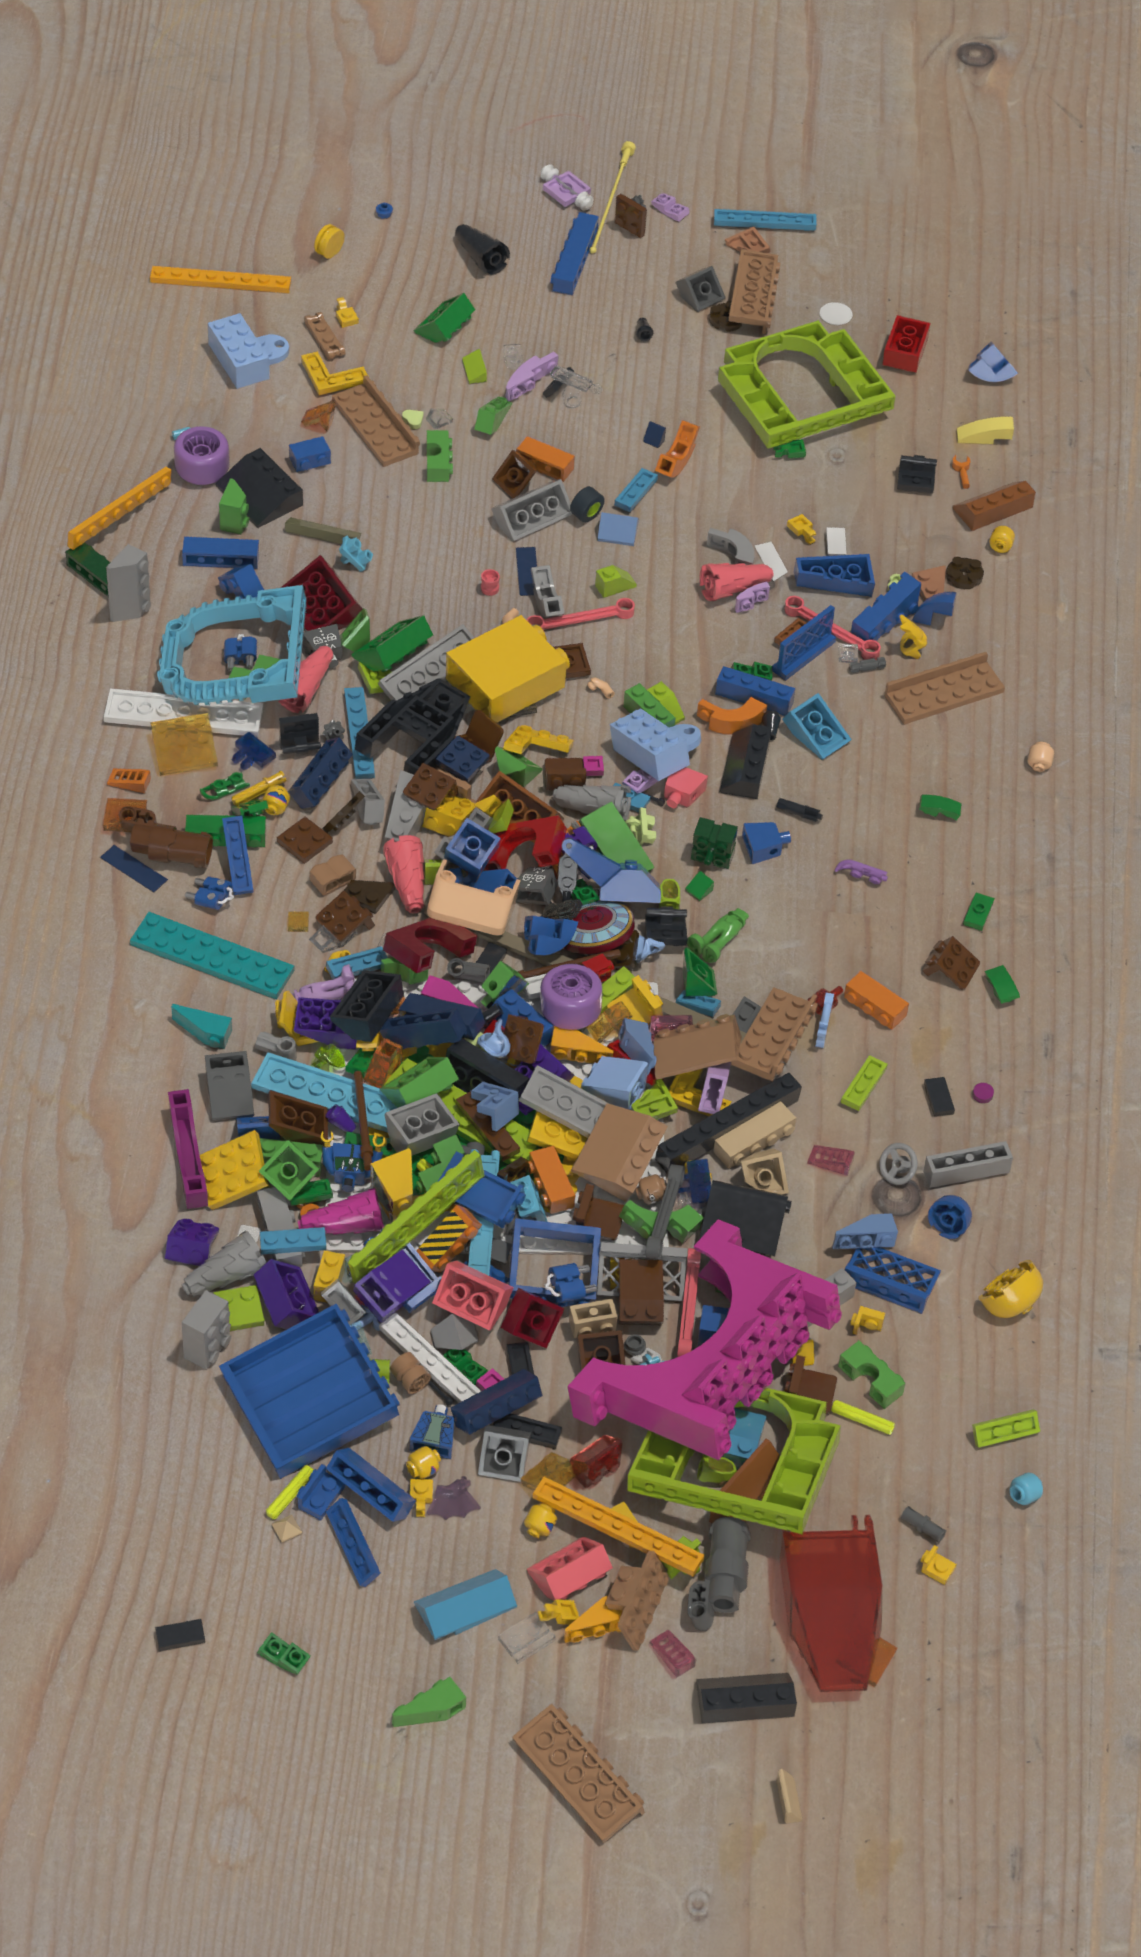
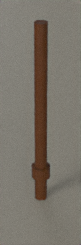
(543, 970)
(366, 1149)

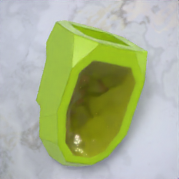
(670, 894)
(715, 1470)

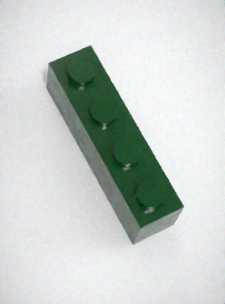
(89, 565)

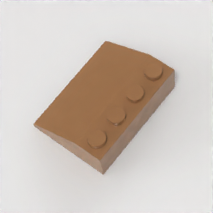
(696, 1046)
(619, 1150)

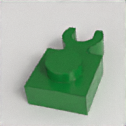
(792, 449)

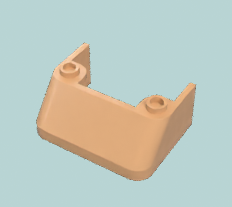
(469, 905)

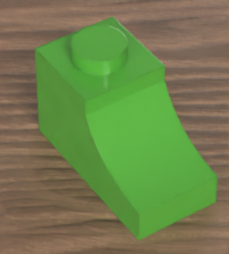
(393, 966)

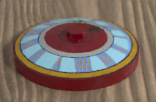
(601, 927)

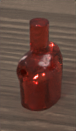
(821, 997)

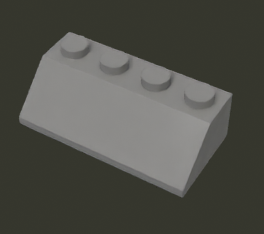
(533, 510)
(128, 584)

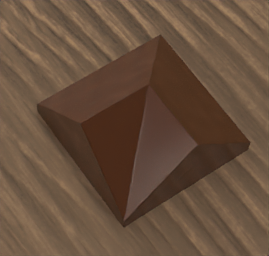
(514, 474)

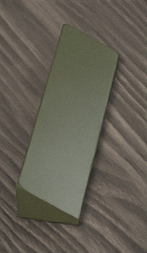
(318, 530)

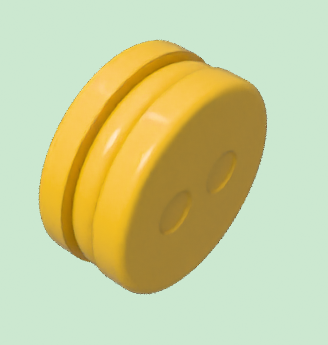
(329, 241)

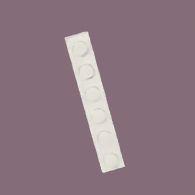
(438, 1366)

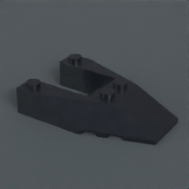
(426, 714)

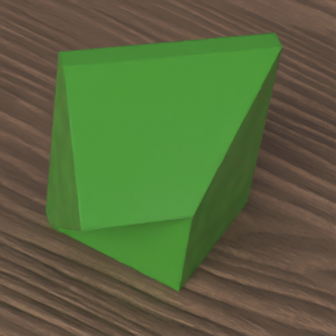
(357, 632)
(516, 766)

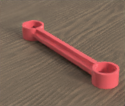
(586, 615)
(836, 630)
(689, 1302)

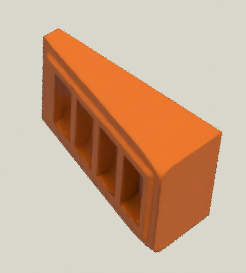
(140, 781)

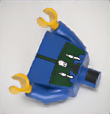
(346, 1163)

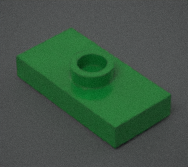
(978, 911)
(360, 1062)
(313, 1192)

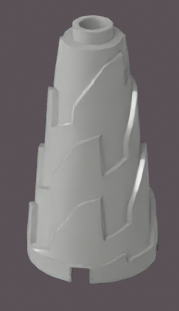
(591, 798)
(235, 1261)

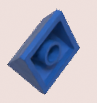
(259, 1124)

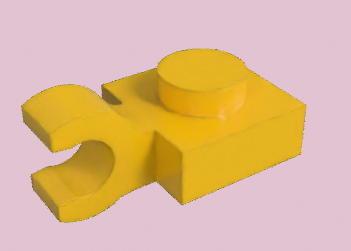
(345, 315)
(802, 526)
(422, 1492)
(563, 1610)

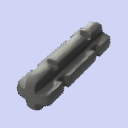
(868, 664)

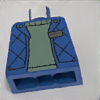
(434, 1431)

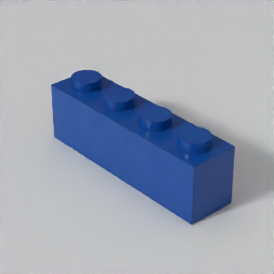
(220, 552)
(742, 686)
(371, 1484)

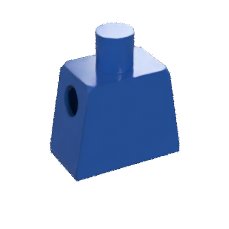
(763, 840)
(493, 879)

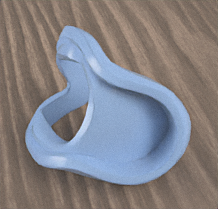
(646, 948)
(496, 1042)

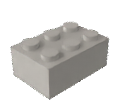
(206, 1330)

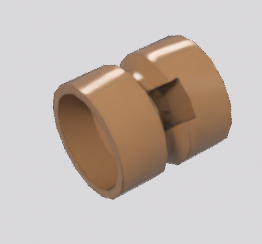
(408, 1369)

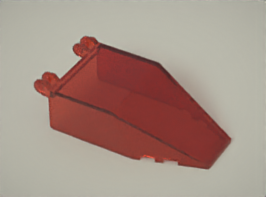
(834, 1603)

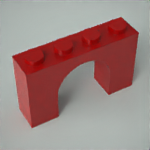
(548, 838)

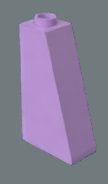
(714, 1088)

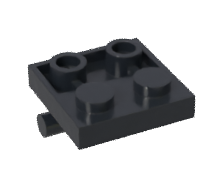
(916, 474)
(299, 734)
(666, 925)

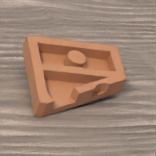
(748, 240)
(931, 581)

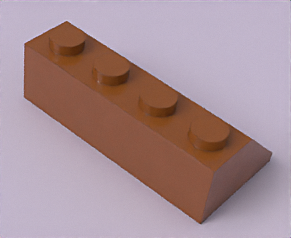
(996, 504)
(524, 803)
(753, 1476)

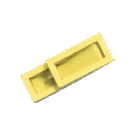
(986, 430)

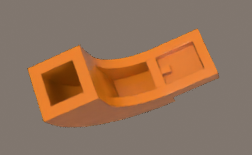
(680, 452)
(733, 720)

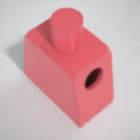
(684, 787)

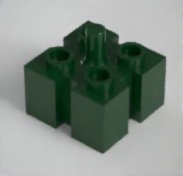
(714, 843)

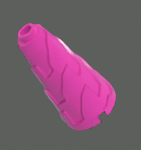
(355, 1214)

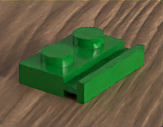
(252, 807)

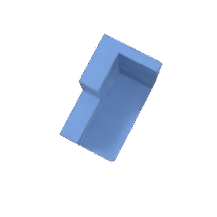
(496, 1102)

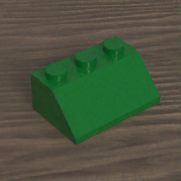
(446, 319)

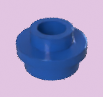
(384, 210)

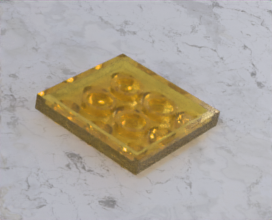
(184, 744)

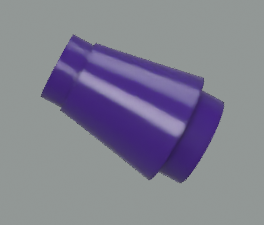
(340, 1118)

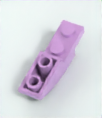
(526, 375)

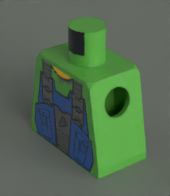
(501, 981)

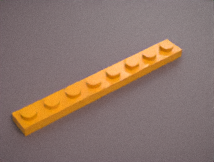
(220, 279)
(119, 508)
(618, 1526)

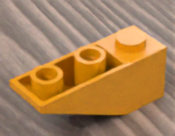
(577, 1046)
(594, 1622)

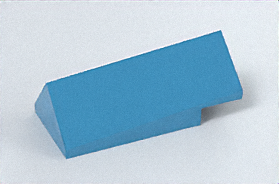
(466, 1604)

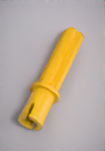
(258, 789)

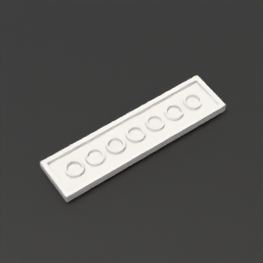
(146, 707)

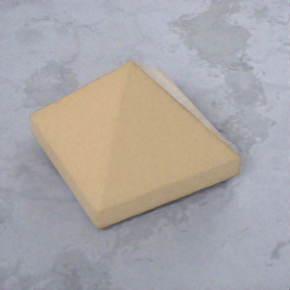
(286, 1528)

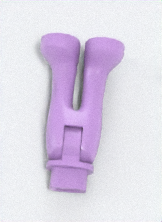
(330, 989)

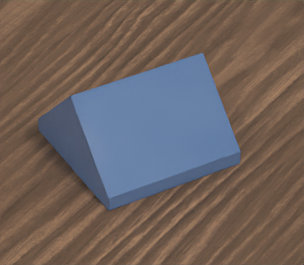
(618, 529)

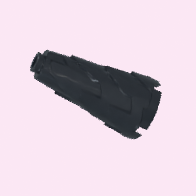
(484, 250)

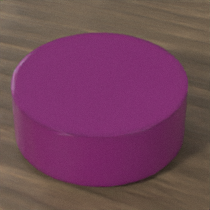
(983, 1092)

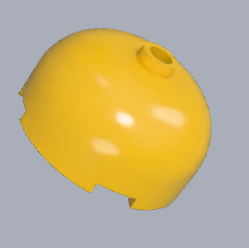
(1013, 1291)

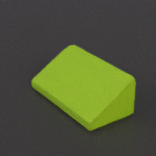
(475, 367)
(501, 817)

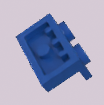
(319, 1493)

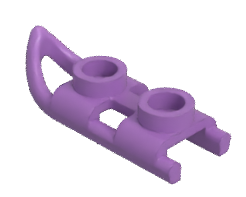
(859, 869)

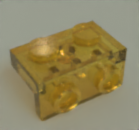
(552, 1467)

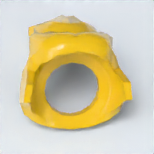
(916, 634)

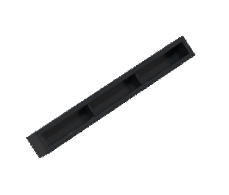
(702, 1136)

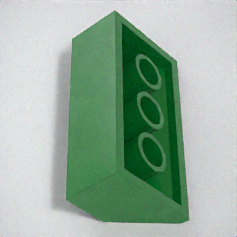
(394, 644)

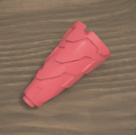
(726, 579)
(311, 674)
(406, 867)

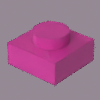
(593, 765)
(488, 1379)

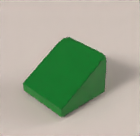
(700, 886)

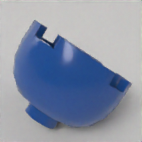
(950, 1216)

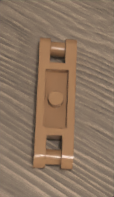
(324, 336)

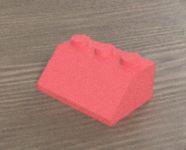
(472, 1294)
(570, 1568)

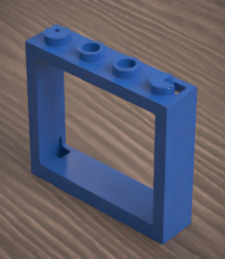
(555, 1231)

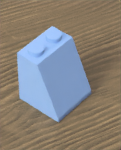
(617, 1080)

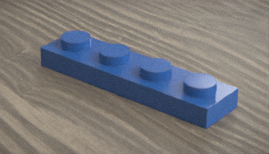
(237, 855)
(353, 1542)

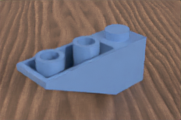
(636, 1042)
(869, 1232)

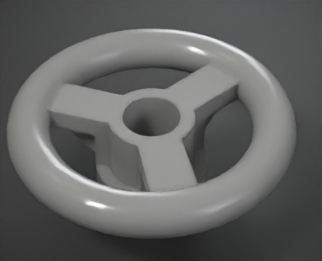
(907, 1164)

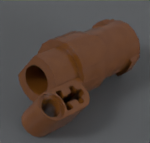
(164, 841)

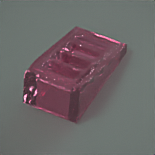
(668, 1022)
(835, 1166)
(676, 1668)

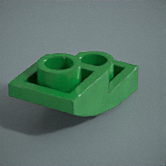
(757, 669)
(937, 804)
(584, 892)
(1002, 984)
(463, 1362)
(283, 1655)

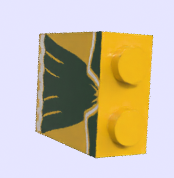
(393, 1183)

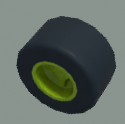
(587, 504)

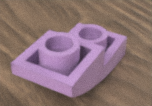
(669, 207)
(756, 593)
(639, 781)

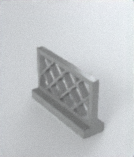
(638, 1252)

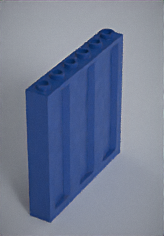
(310, 1390)

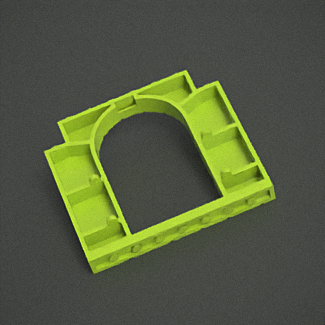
(839, 357)
(793, 1483)

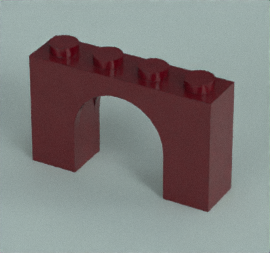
(409, 948)

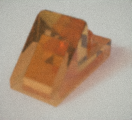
(320, 414)

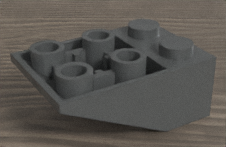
(229, 1085)

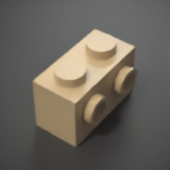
(593, 1317)

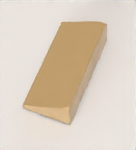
(788, 1797)

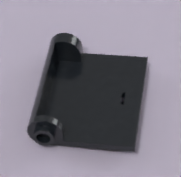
(752, 1210)

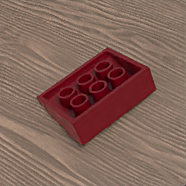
(326, 596)

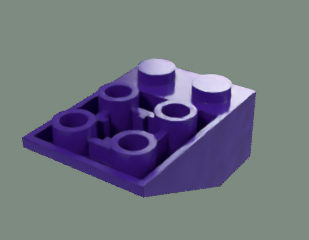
(314, 1022)
(547, 1062)
(390, 1285)

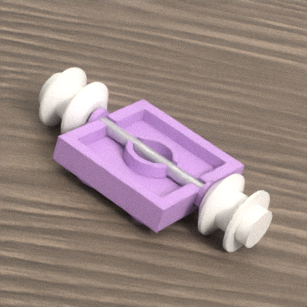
(566, 188)

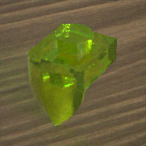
(330, 1055)

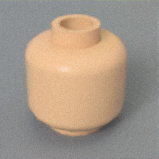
(1041, 756)

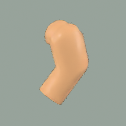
(513, 613)
(602, 685)

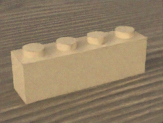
(755, 1135)

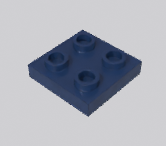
(462, 759)

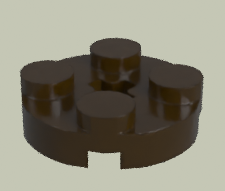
(718, 317)
(971, 567)

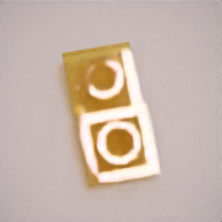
(608, 1021)

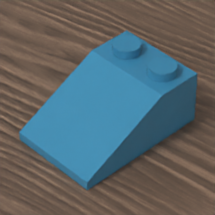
(817, 727)
(745, 1436)

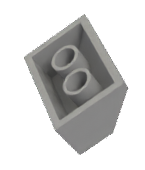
(420, 1124)

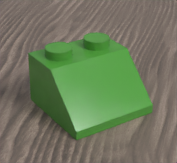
(233, 509)
(289, 1170)

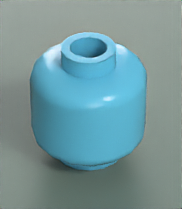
(1026, 1488)

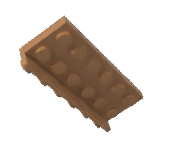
(754, 288)
(377, 423)
(943, 688)
(774, 1033)
(578, 1772)

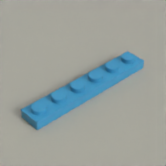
(765, 219)
(357, 720)

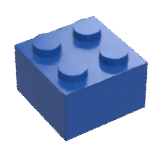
(472, 847)

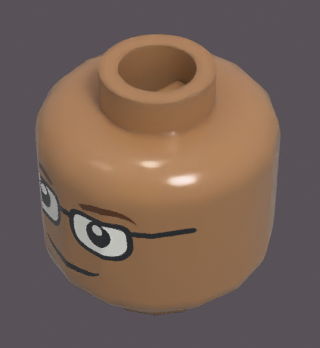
(651, 1189)

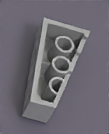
(405, 814)

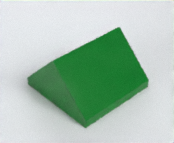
(697, 976)

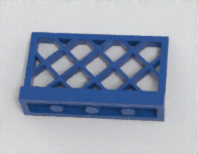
(805, 644)
(886, 1287)

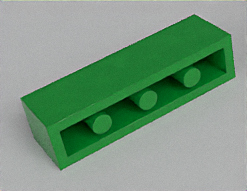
(212, 824)

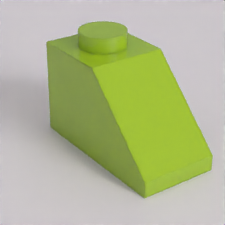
(613, 580)
(668, 700)

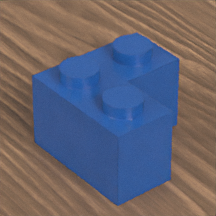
(241, 581)
(711, 1321)

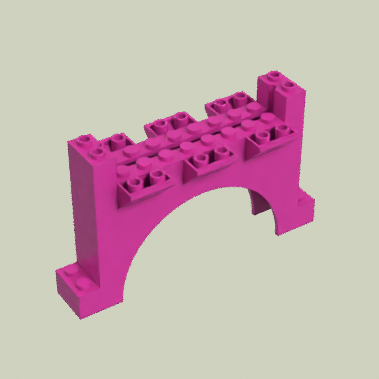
(697, 1392)

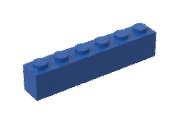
(575, 253)

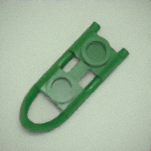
(220, 786)

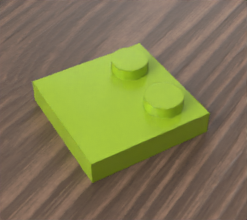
(243, 1307)

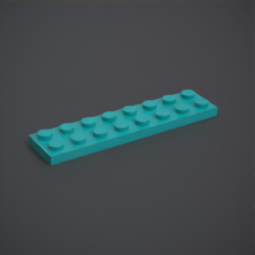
(212, 955)

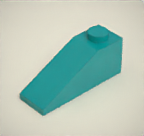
(205, 1026)

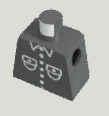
(324, 636)
(537, 885)

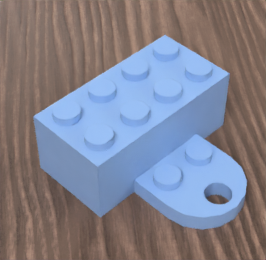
(241, 353)
(653, 744)

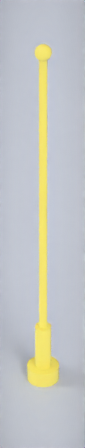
(628, 150)

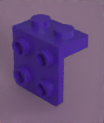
(190, 1242)

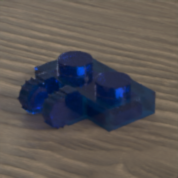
(254, 750)
(699, 1181)

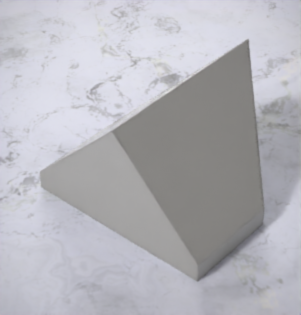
(454, 1333)

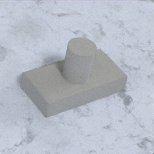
(345, 1300)

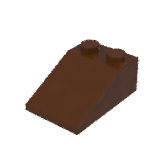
(297, 1119)
(641, 1292)
(602, 1346)

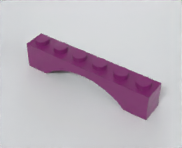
(187, 1149)

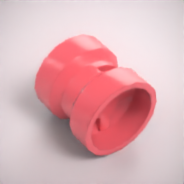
(490, 582)

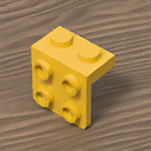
(448, 816)
(640, 1001)
(287, 1019)

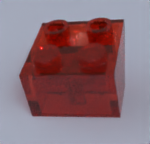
(597, 1460)

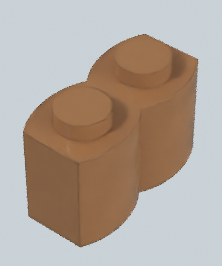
(332, 874)

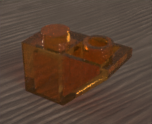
(383, 1063)

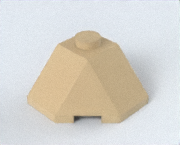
(765, 1171)

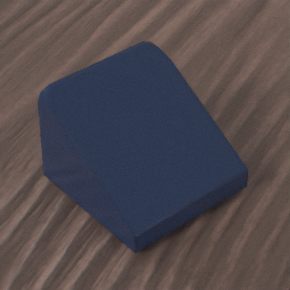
(655, 434)

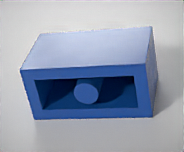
(309, 454)

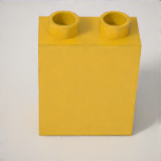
(507, 668)

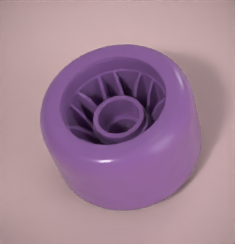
(201, 455)
(571, 996)

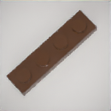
(497, 1140)

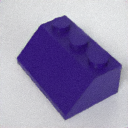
(285, 1293)

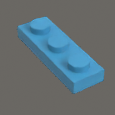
(636, 490)
(366, 960)
(293, 1240)

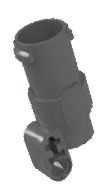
(724, 1573)

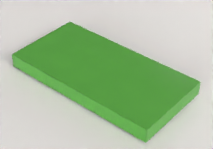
(614, 836)

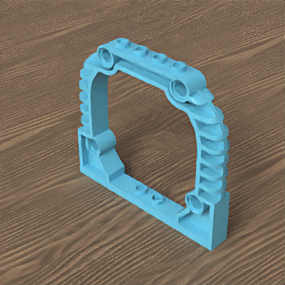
(261, 685)

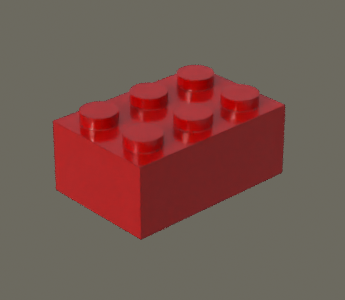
(906, 343)

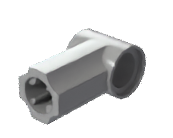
(279, 1046)

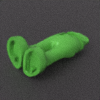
(726, 927)

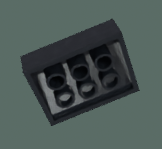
(266, 487)

